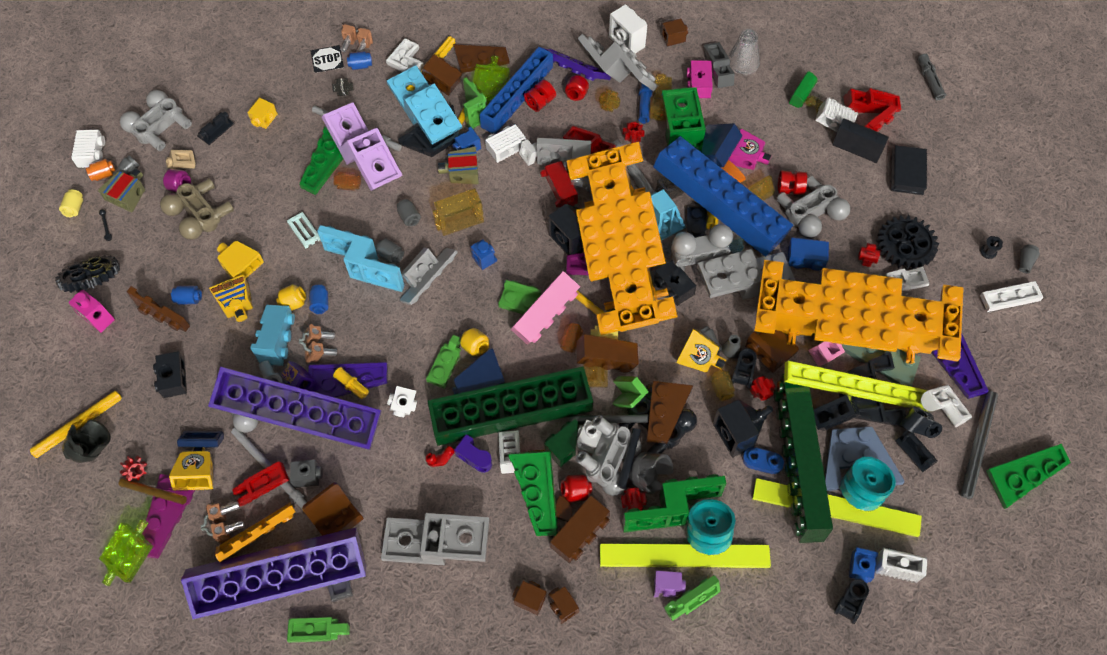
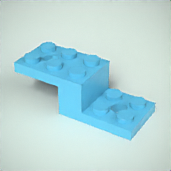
(424, 104)
(361, 258)

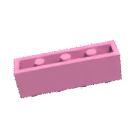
(545, 308)

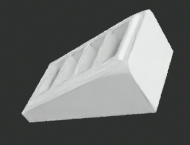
(505, 464)

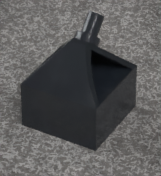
(565, 229)
(739, 425)

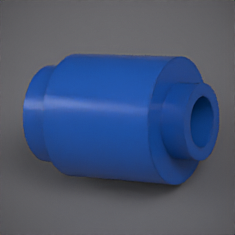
(359, 60)
(186, 295)
(318, 299)

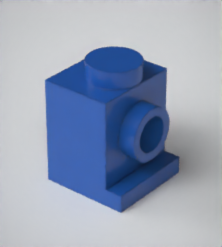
(467, 140)
(483, 254)
(865, 557)

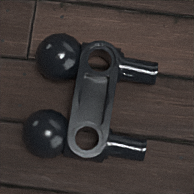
(685, 424)

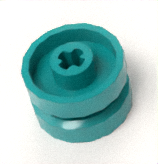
(867, 483)
(710, 527)

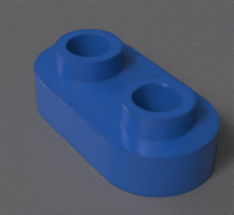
(763, 461)

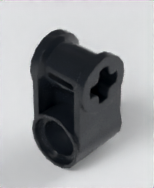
(744, 372)
(921, 422)
(851, 604)

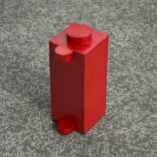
(560, 184)

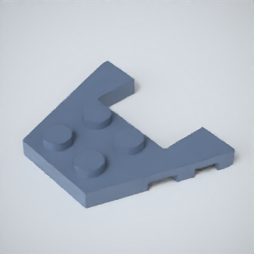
(850, 445)

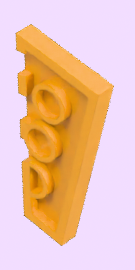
(251, 533)

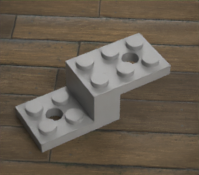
(618, 61)
(565, 150)
(742, 273)
(435, 539)

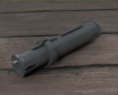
(929, 72)

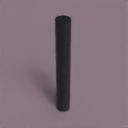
(629, 458)

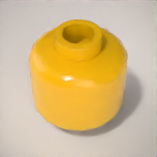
(291, 296)
(474, 342)

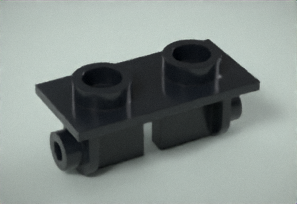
(215, 129)
(916, 451)

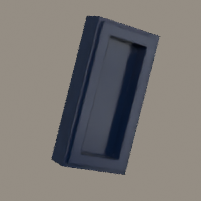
(200, 439)

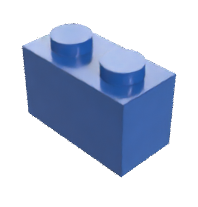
(808, 254)

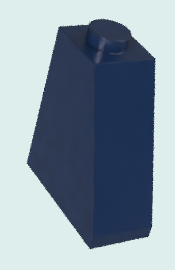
(720, 142)
(481, 374)

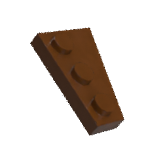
(471, 55)
(148, 306)
(665, 409)

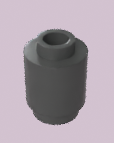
(408, 212)
(389, 251)

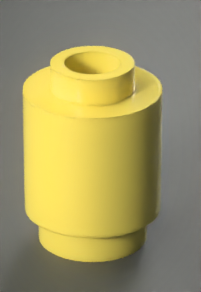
(71, 203)

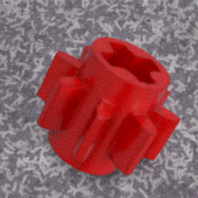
(633, 132)
(868, 255)
(762, 388)
(133, 473)
(633, 499)

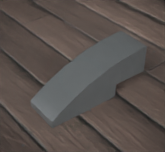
(721, 70)

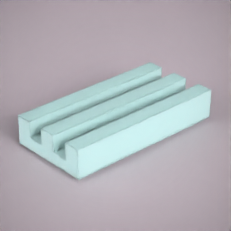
(310, 240)

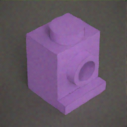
(668, 583)

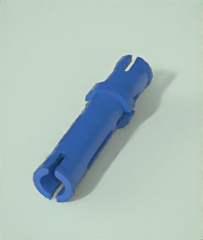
(645, 94)

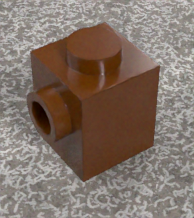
(674, 32)
(529, 597)

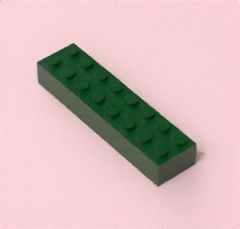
(510, 405)
(803, 462)

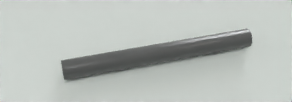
(637, 418)

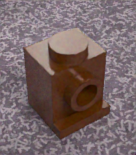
(563, 604)

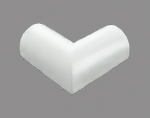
(402, 56)
(946, 399)

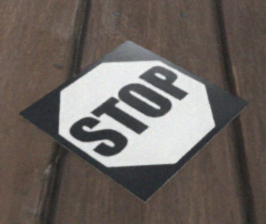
(327, 59)

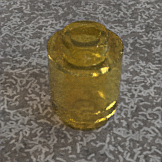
(722, 385)

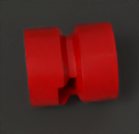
(540, 95)
(798, 180)

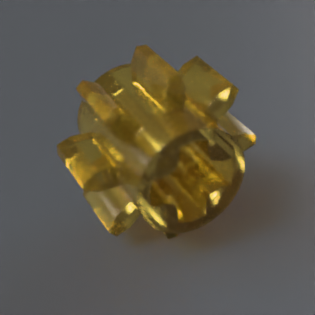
(609, 100)

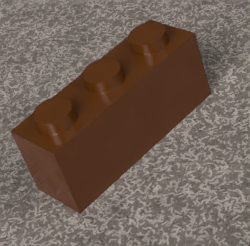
(607, 353)
(580, 530)

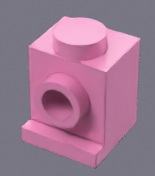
(825, 352)

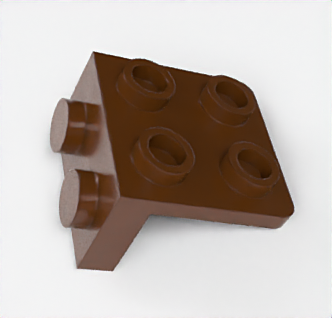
(771, 348)
(332, 511)

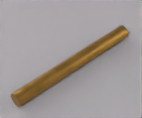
(153, 491)

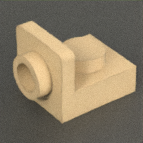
(180, 159)

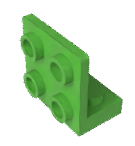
(474, 105)

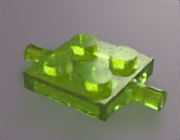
(490, 78)
(125, 552)

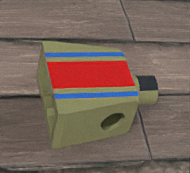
(461, 166)
(123, 190)

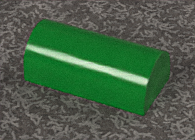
(803, 90)

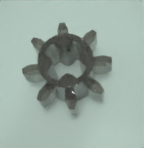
(342, 87)

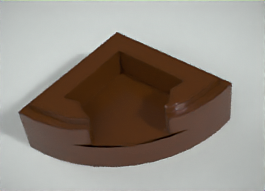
(563, 509)

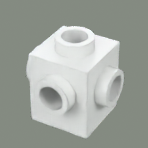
(402, 394)
(588, 437)

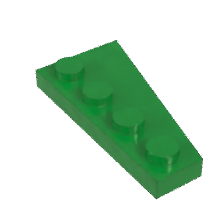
(322, 165)
(1022, 475)
(536, 481)

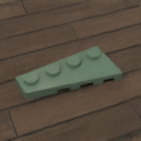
(901, 374)

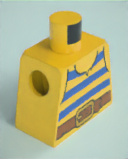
(233, 297)

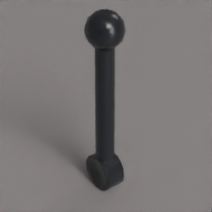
(108, 237)

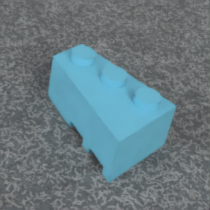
(666, 214)
(274, 335)

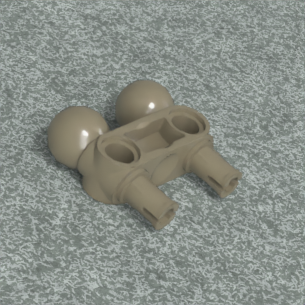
(202, 215)

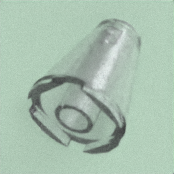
(745, 53)

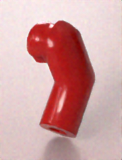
(439, 460)

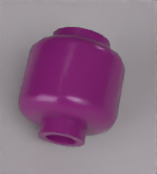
(174, 178)

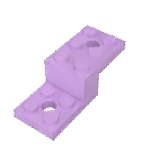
(361, 146)

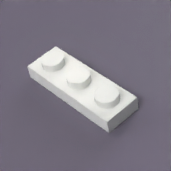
(1011, 296)

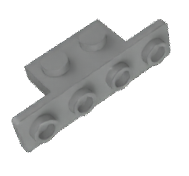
(423, 271)

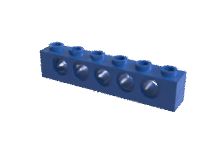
(512, 94)

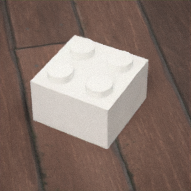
(628, 28)

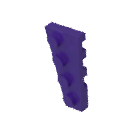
(590, 72)
(964, 372)
(367, 374)

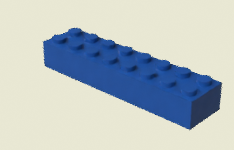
(722, 196)

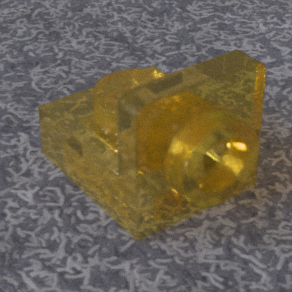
(663, 83)
(657, 110)

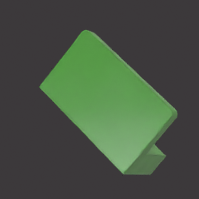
(631, 390)

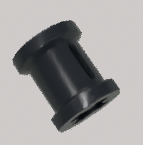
(992, 249)

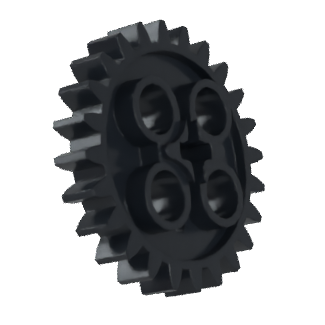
(907, 242)
(87, 273)

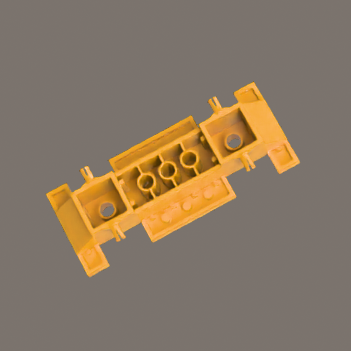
(621, 239)
(860, 312)

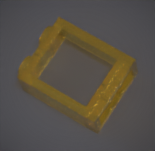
(455, 205)

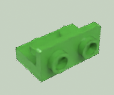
(518, 296)

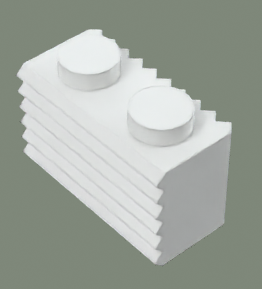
(832, 114)
(505, 143)
(87, 147)
(901, 565)

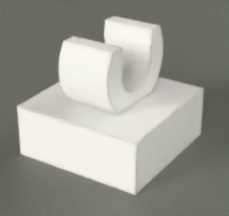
(528, 152)

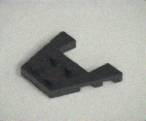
(870, 409)

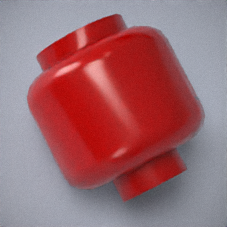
(576, 88)
(575, 488)

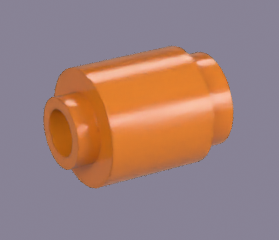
(100, 170)

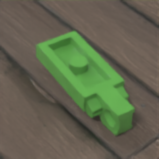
(445, 363)
(693, 598)
(315, 629)

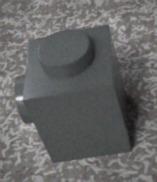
(305, 473)

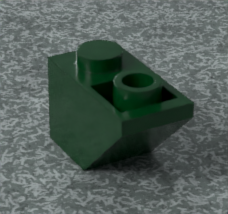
(563, 443)

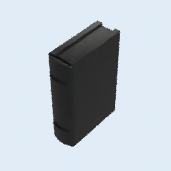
(860, 140)
(909, 170)

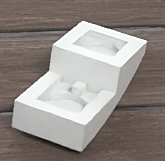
(911, 279)

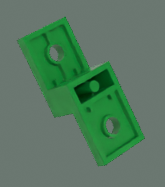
(686, 120)
(673, 503)

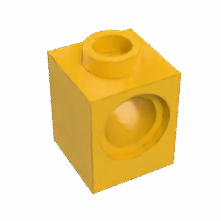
(262, 113)

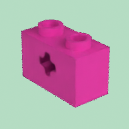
(701, 77)

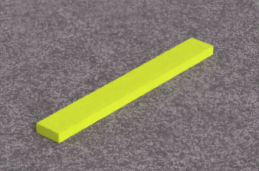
(853, 385)
(841, 509)
(682, 556)

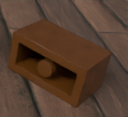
(442, 74)

